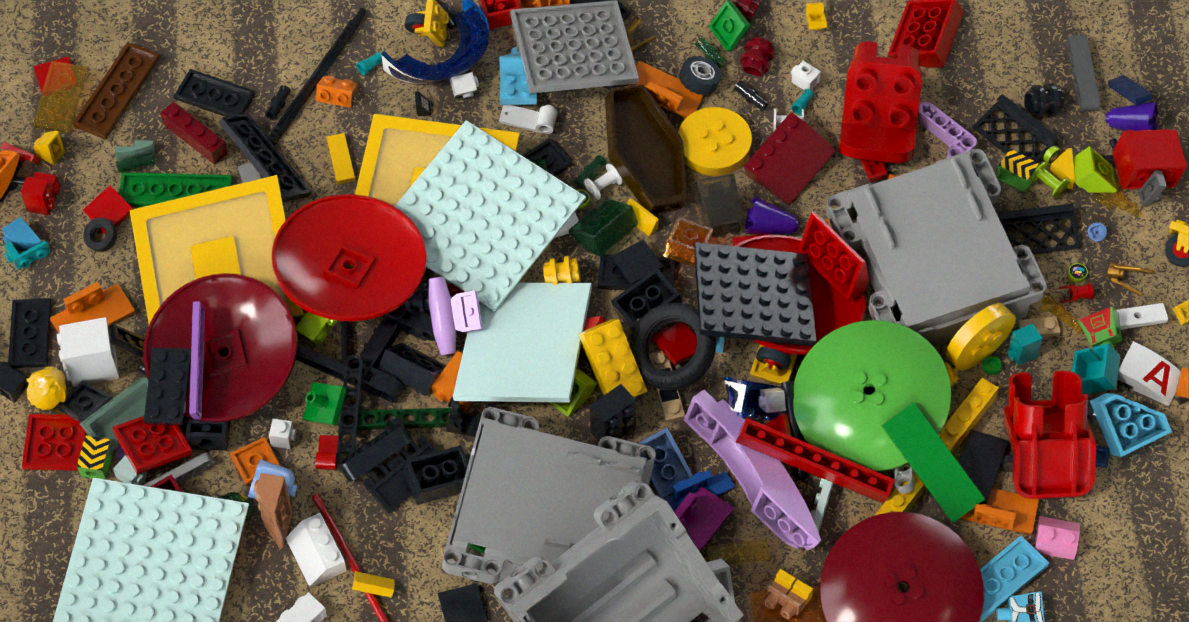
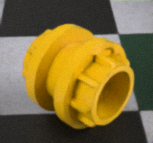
(562, 272)

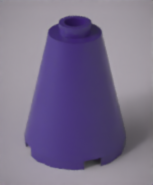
(1133, 117)
(769, 219)

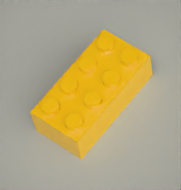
(612, 358)

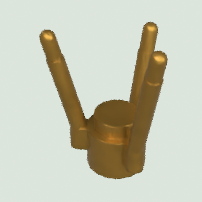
(631, 29)
(1116, 271)

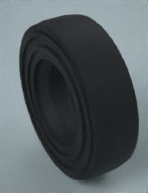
(107, 242)

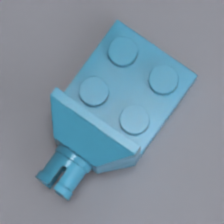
(513, 81)

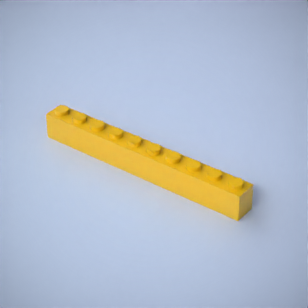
(952, 435)

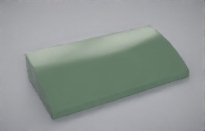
(121, 409)

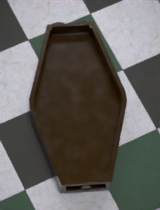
(645, 149)

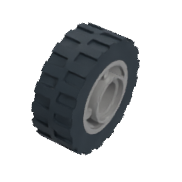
(700, 75)

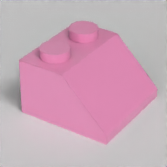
(1057, 537)

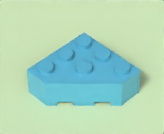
(1128, 423)

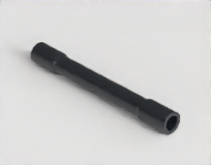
(788, 389)

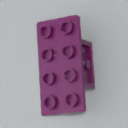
(702, 516)

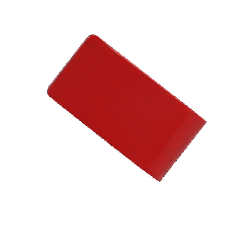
(326, 453)

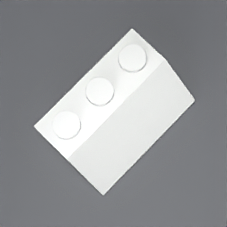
(315, 550)

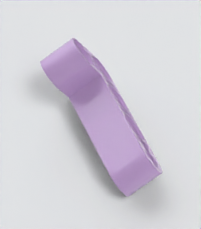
(931, 116)

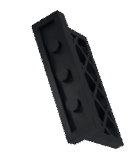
(1023, 120)
(1040, 215)

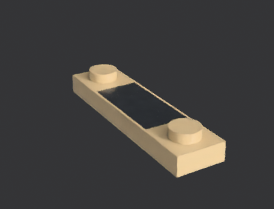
(669, 399)

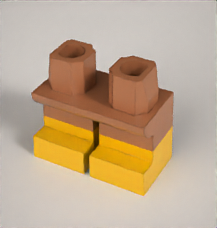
(788, 593)

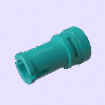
(367, 64)
(803, 101)

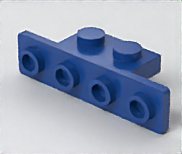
(716, 485)

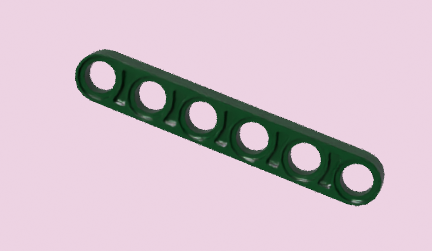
(418, 414)

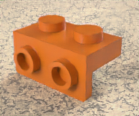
(336, 91)

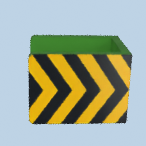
(1016, 170)
(94, 458)

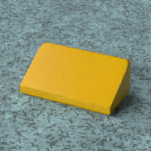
(646, 221)
(373, 584)

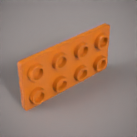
(667, 90)
(94, 304)
(1005, 511)

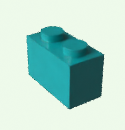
(1024, 344)

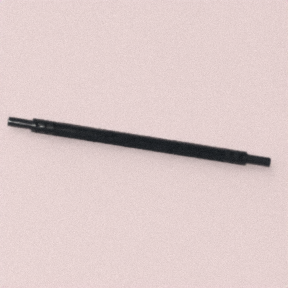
(316, 76)

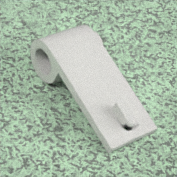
(529, 119)

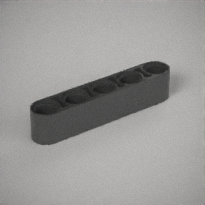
(1083, 71)

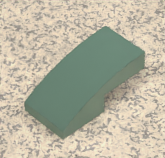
(140, 148)

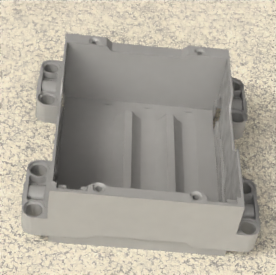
(937, 246)
(533, 494)
(623, 571)

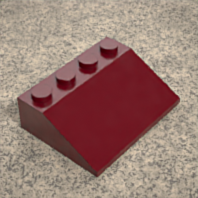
(789, 159)

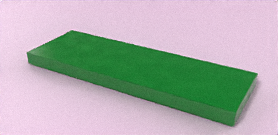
(155, 188)
(932, 462)

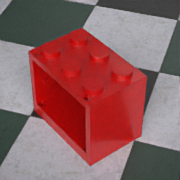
(1145, 151)

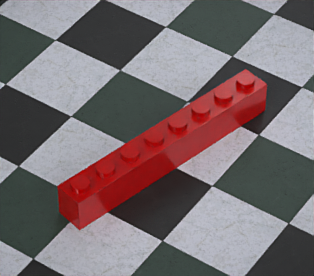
(815, 460)

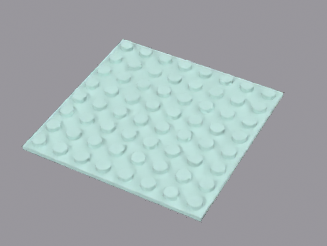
(486, 213)
(150, 556)

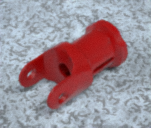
(1078, 292)

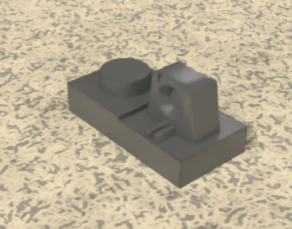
(1152, 188)

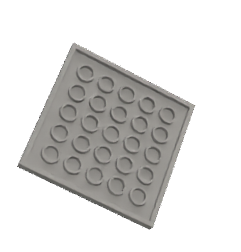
(574, 46)

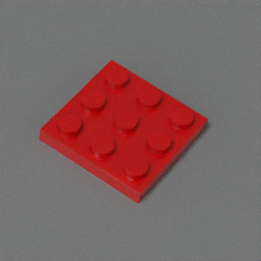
(52, 442)
(151, 444)

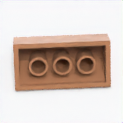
(274, 506)

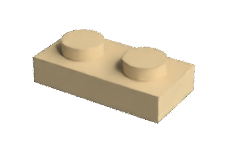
(1046, 326)

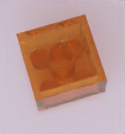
(683, 238)

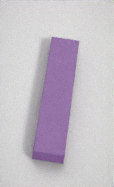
(197, 357)

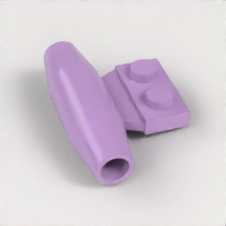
(452, 314)

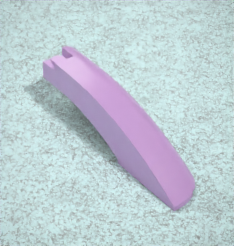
(762, 478)

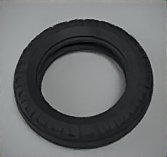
(642, 336)

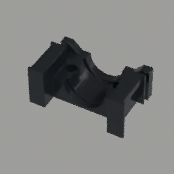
(462, 423)

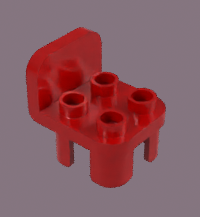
(881, 104)
(1050, 438)

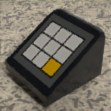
(422, 105)

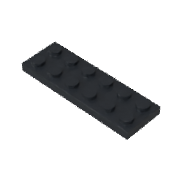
(264, 155)

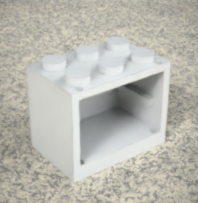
(87, 352)

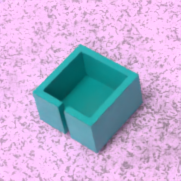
(1097, 368)

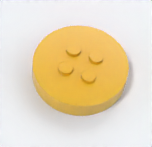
(715, 141)
(980, 336)

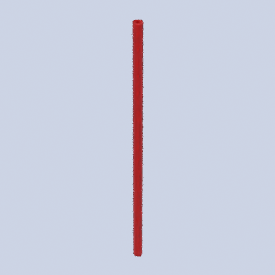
(347, 553)

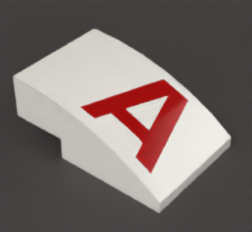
(1149, 374)

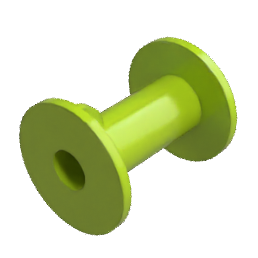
(1055, 184)

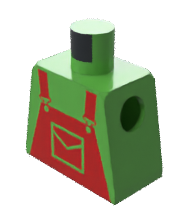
(1102, 327)

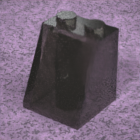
(720, 204)

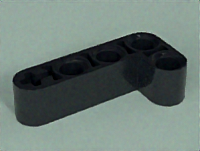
(376, 450)

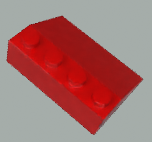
(929, 29)
(834, 258)

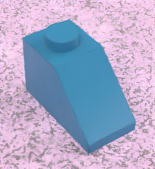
(20, 235)

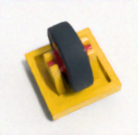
(429, 23)
(1178, 245)
(773, 365)

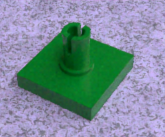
(729, 25)
(324, 404)

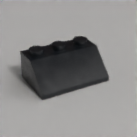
(411, 367)

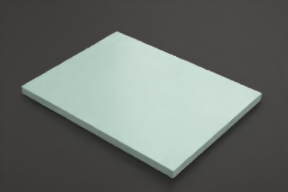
(526, 346)

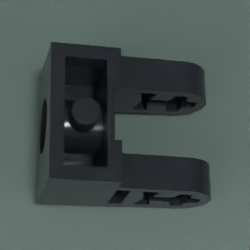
(207, 435)

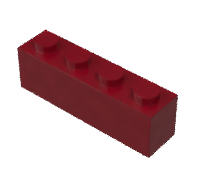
(194, 133)

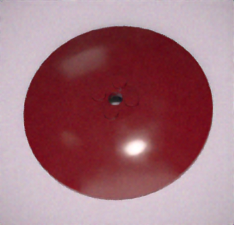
(238, 317)
(897, 548)

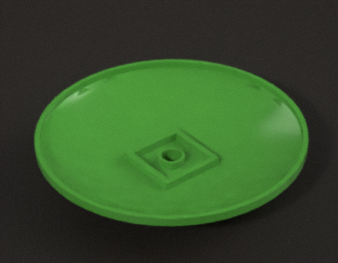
(832, 382)

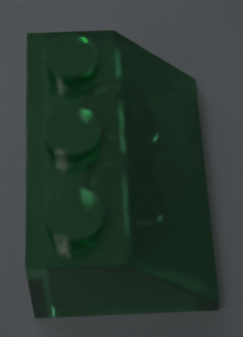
(604, 226)

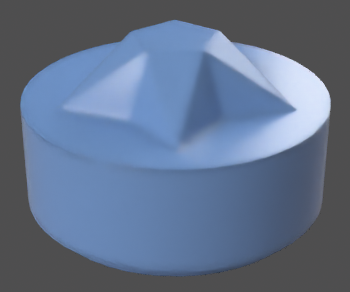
(1097, 232)

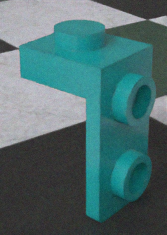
(26, 258)

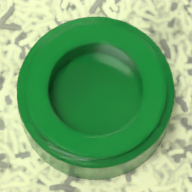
(992, 365)

